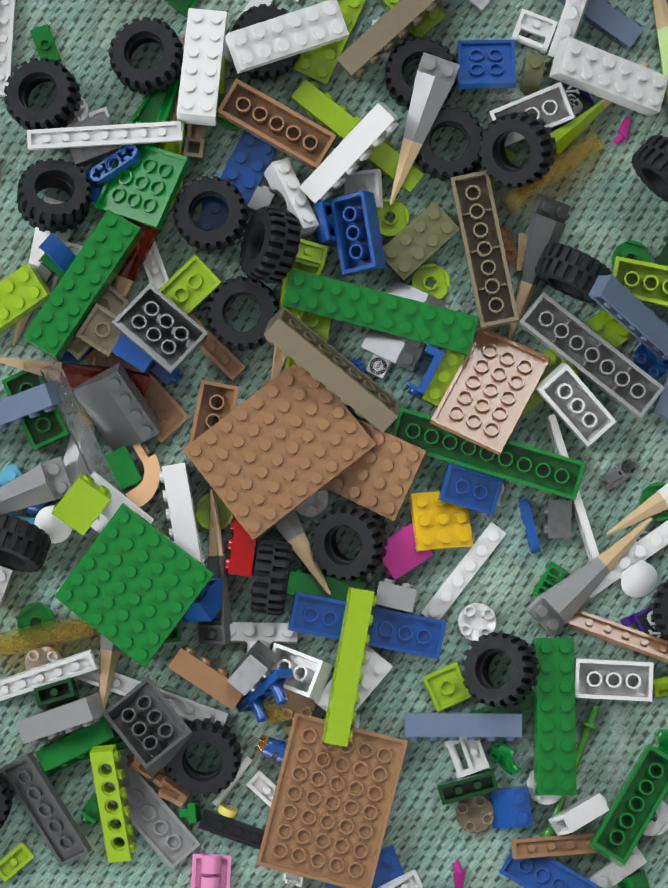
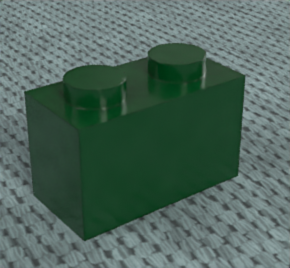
(56, 694)

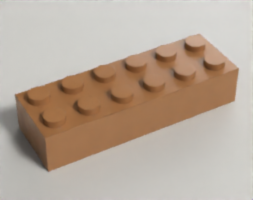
(276, 124)

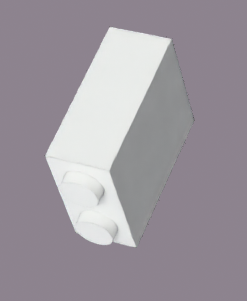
(579, 814)

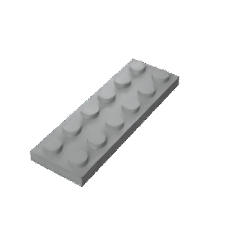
(156, 819)

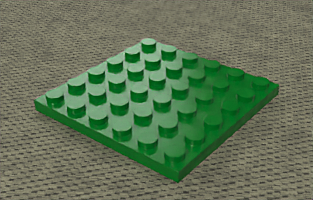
(134, 585)

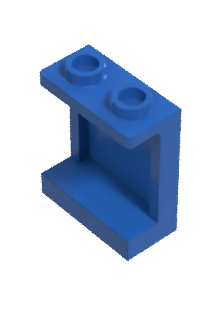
(436, 355)

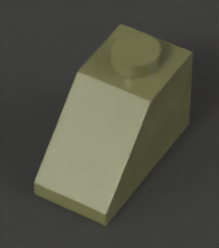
(532, 73)

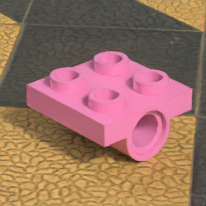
(211, 870)

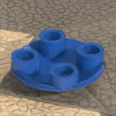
(650, 362)

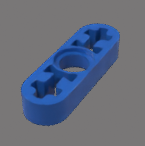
(123, 165)
(530, 530)

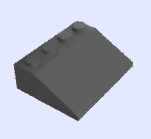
(160, 329)
(397, 349)
(118, 408)
(148, 726)

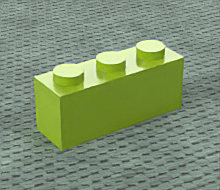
(442, 377)

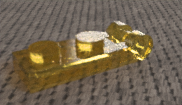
(275, 713)

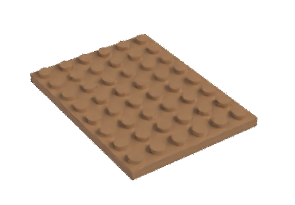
(278, 449)
(332, 804)

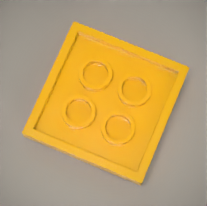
(439, 523)

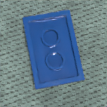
(470, 489)

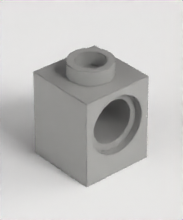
(261, 198)

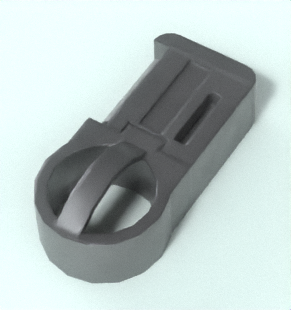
(617, 475)

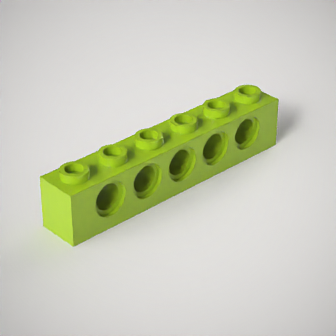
(115, 850)

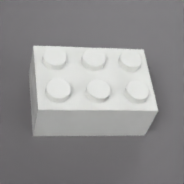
(309, 673)

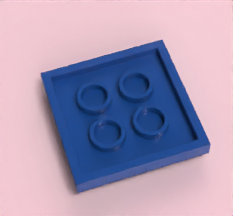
(486, 64)

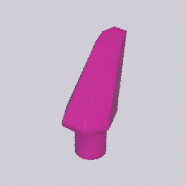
(623, 131)
(459, 875)

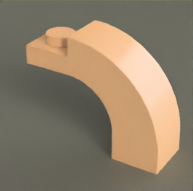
(151, 481)

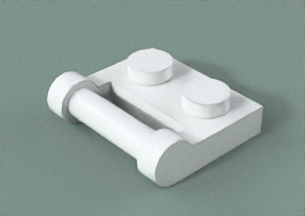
(535, 25)
(473, 753)

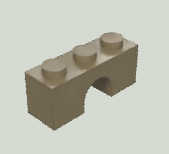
(195, 142)

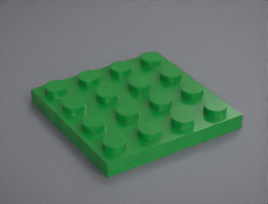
(145, 188)

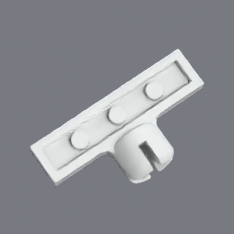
(265, 632)

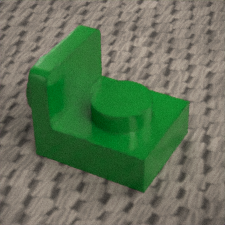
(90, 812)

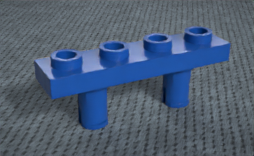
(269, 686)

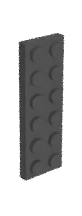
(46, 809)

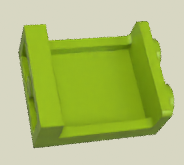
(82, 503)

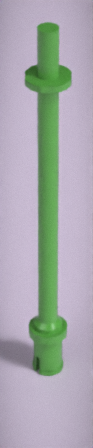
(548, 831)

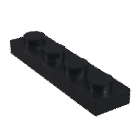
(231, 829)

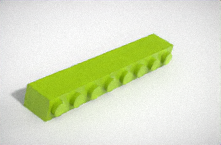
(341, 123)
(348, 667)

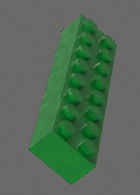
(83, 285)
(554, 718)

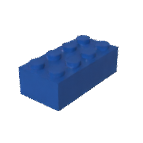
(357, 233)

